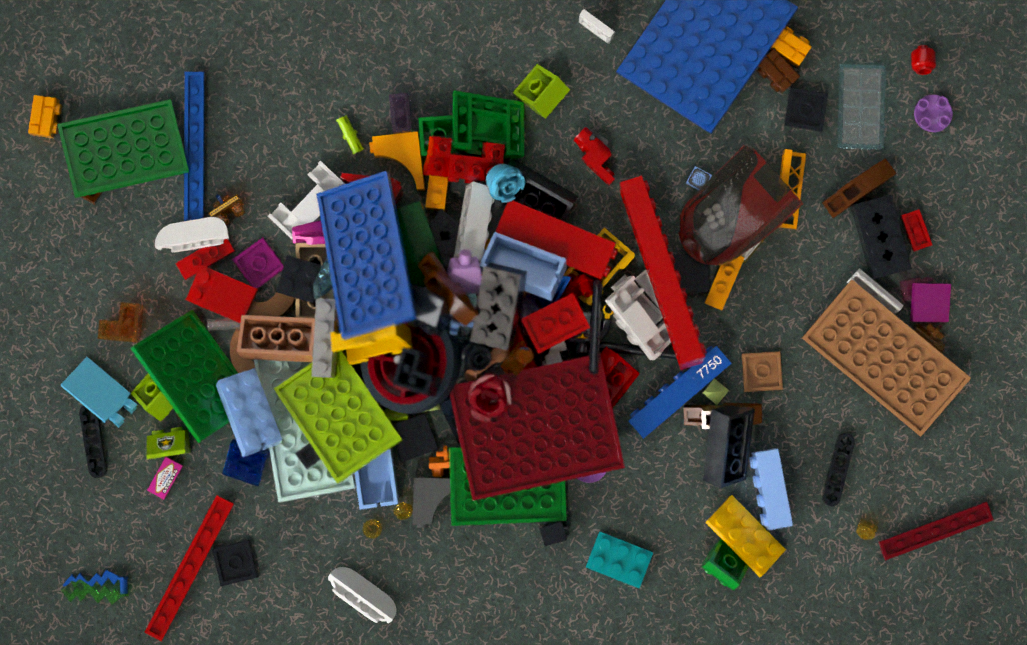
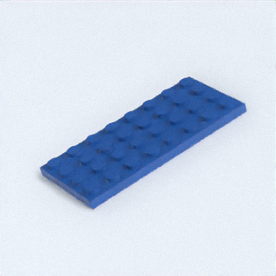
(366, 255)

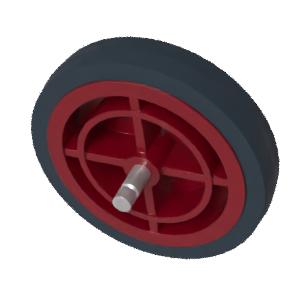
(442, 363)

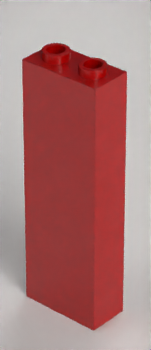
(579, 247)

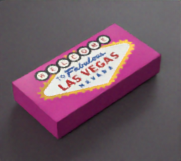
(165, 478)

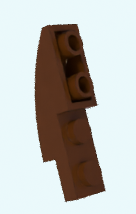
(859, 187)
(441, 284)
(700, 414)

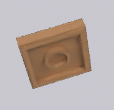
(762, 371)

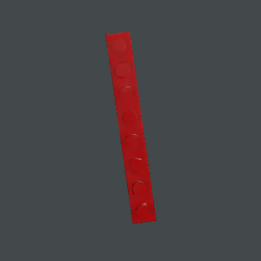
(189, 568)

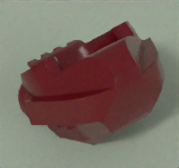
(489, 396)

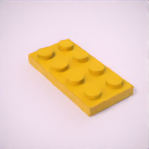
(745, 536)

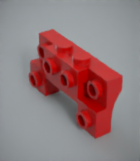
(455, 167)

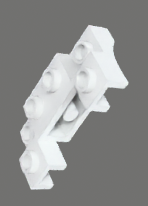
(308, 209)
(635, 321)

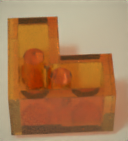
(127, 328)

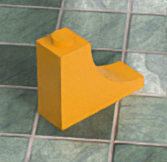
(403, 149)

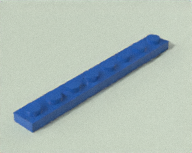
(194, 145)

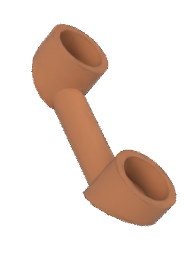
(497, 355)

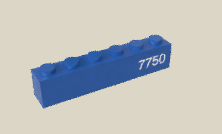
(679, 392)

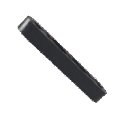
(90, 441)
(841, 470)

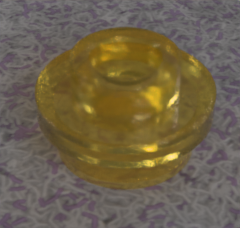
(403, 511)
(377, 524)

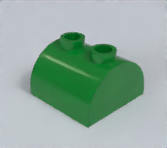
(437, 127)
(725, 565)

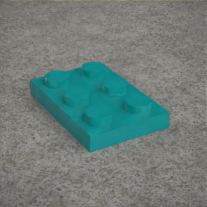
(619, 559)

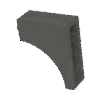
(426, 498)

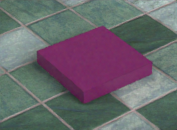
(258, 263)
(930, 302)

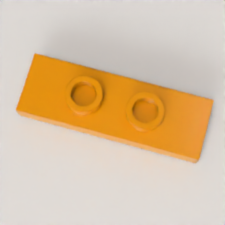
(723, 283)

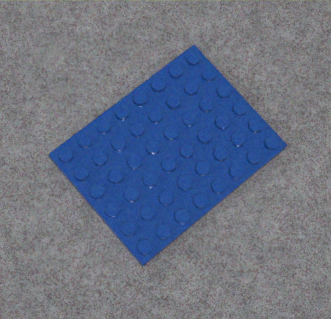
(704, 53)

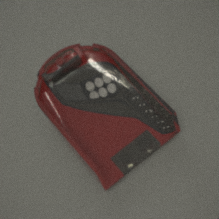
(735, 209)

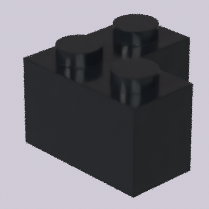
(412, 375)

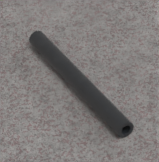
(595, 326)

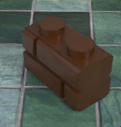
(777, 71)

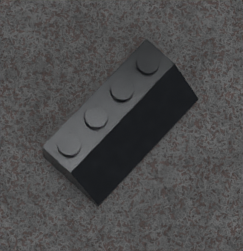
(543, 193)
(430, 311)
(728, 445)

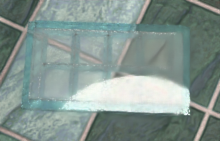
(861, 106)

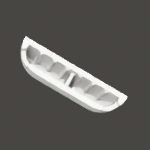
(192, 234)
(362, 595)

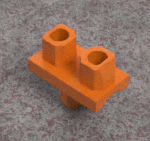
(439, 462)

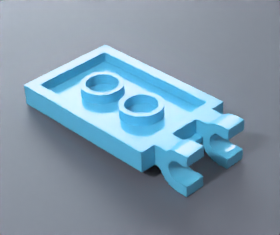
(98, 392)

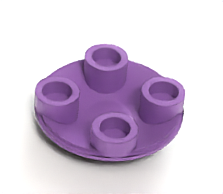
(933, 113)

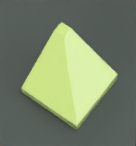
(715, 391)

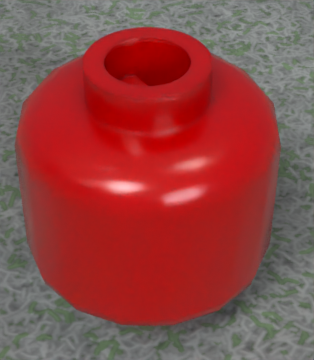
(923, 60)

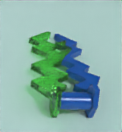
(88, 587)

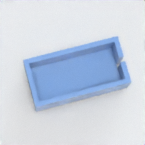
(542, 267)
(248, 412)
(377, 482)
(771, 489)

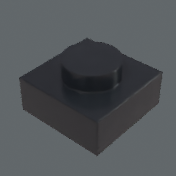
(308, 456)

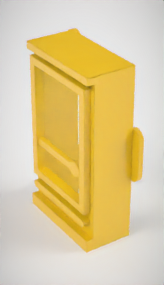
(622, 249)
(373, 343)

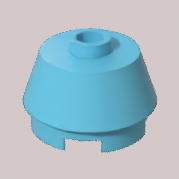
(504, 182)

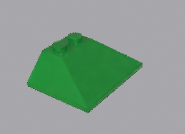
(487, 120)

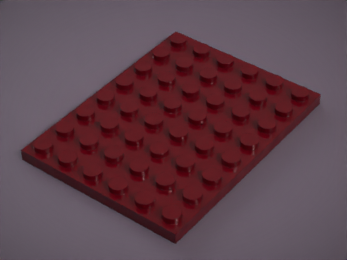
(550, 434)

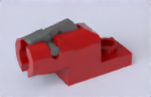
(596, 153)

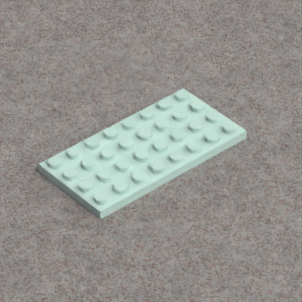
(290, 475)

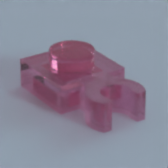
(906, 286)

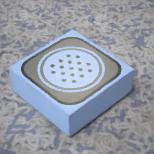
(698, 178)

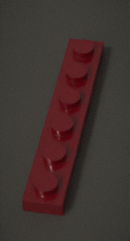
(935, 530)

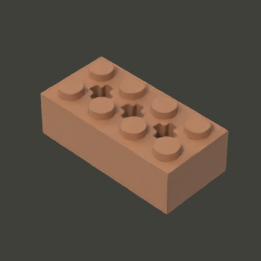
(254, 346)

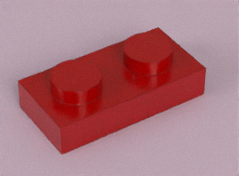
(916, 230)

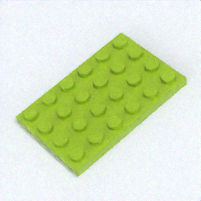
(338, 418)

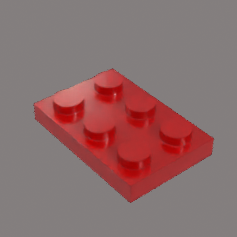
(555, 323)

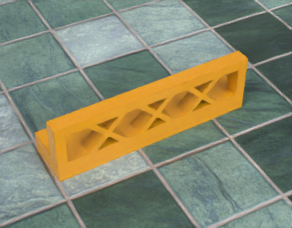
(784, 175)

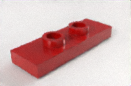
(204, 256)

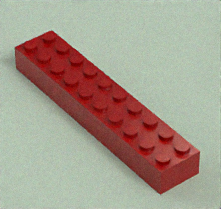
(660, 269)

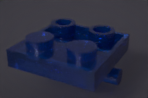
(247, 468)

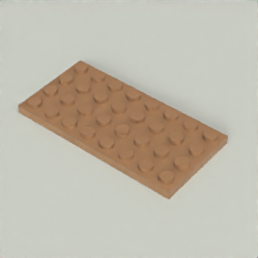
(886, 357)

